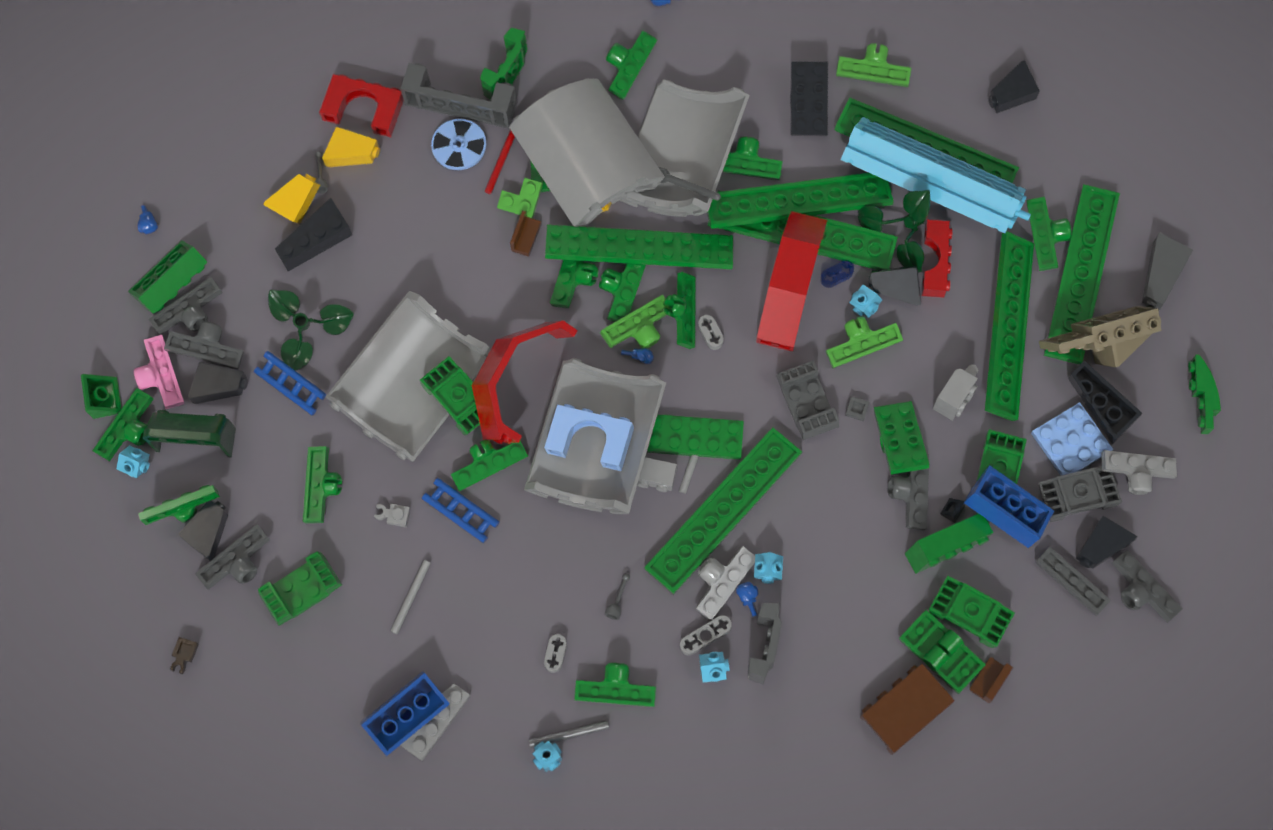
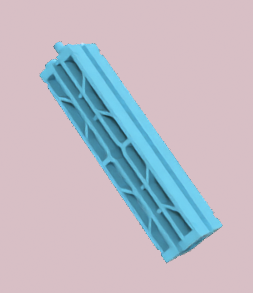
(925, 168)

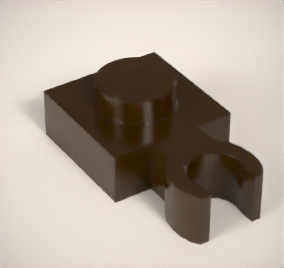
(183, 652)

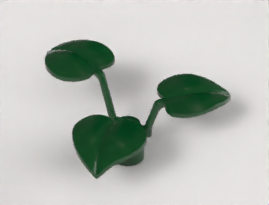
(918, 206)
(284, 305)

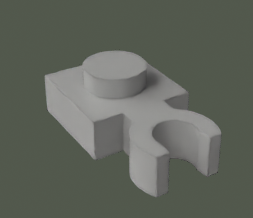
(396, 515)

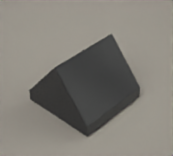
(953, 509)

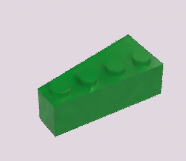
(948, 543)

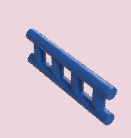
(291, 394)
(472, 509)

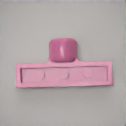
(159, 373)

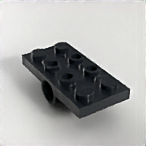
(809, 98)

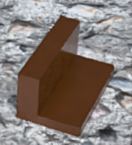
(525, 234)
(990, 679)

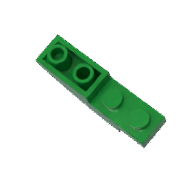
(1204, 386)

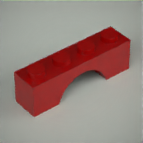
(937, 237)

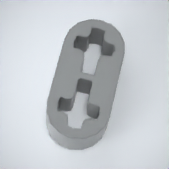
(707, 333)
(559, 654)

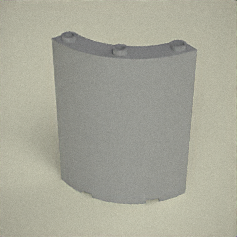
(690, 138)
(584, 149)
(383, 382)
(580, 476)

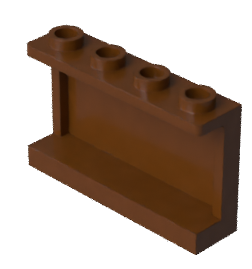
(906, 707)

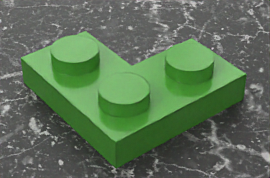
(526, 201)

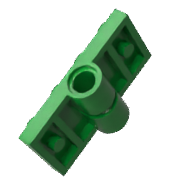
(901, 438)
(942, 651)

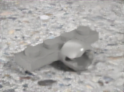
(1139, 469)
(722, 580)

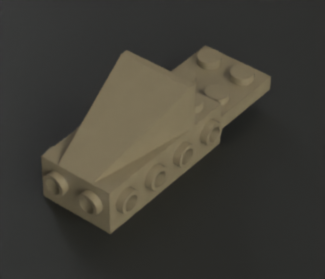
(1109, 336)

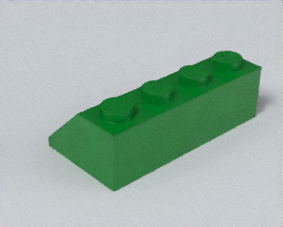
(168, 277)

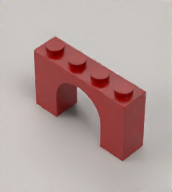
(344, 89)

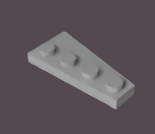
(426, 737)

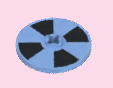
(445, 146)

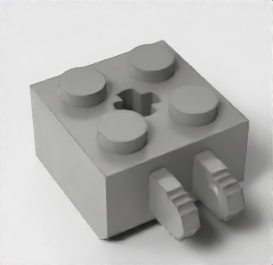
(957, 392)

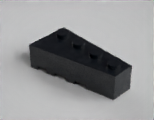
(314, 236)
(1106, 404)

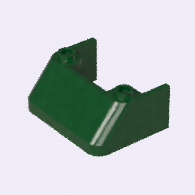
(190, 429)

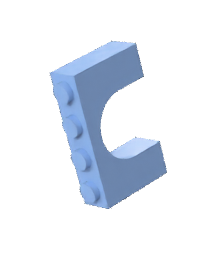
(569, 420)

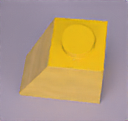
(350, 149)
(294, 198)

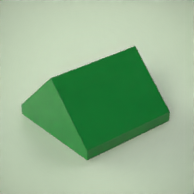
(100, 395)

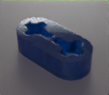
(835, 270)

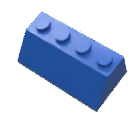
(1009, 507)
(404, 713)

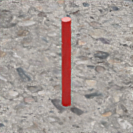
(500, 162)

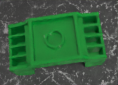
(507, 73)
(454, 393)
(1003, 453)
(300, 589)
(971, 611)

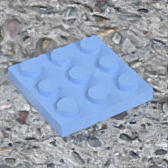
(1071, 440)

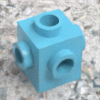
(865, 301)
(133, 461)
(768, 567)
(713, 666)
(550, 763)

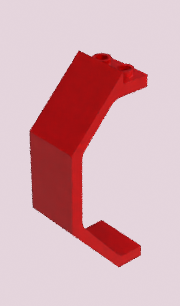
(790, 281)
(486, 380)

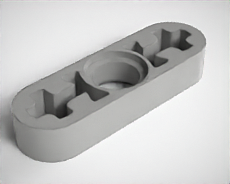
(721, 632)

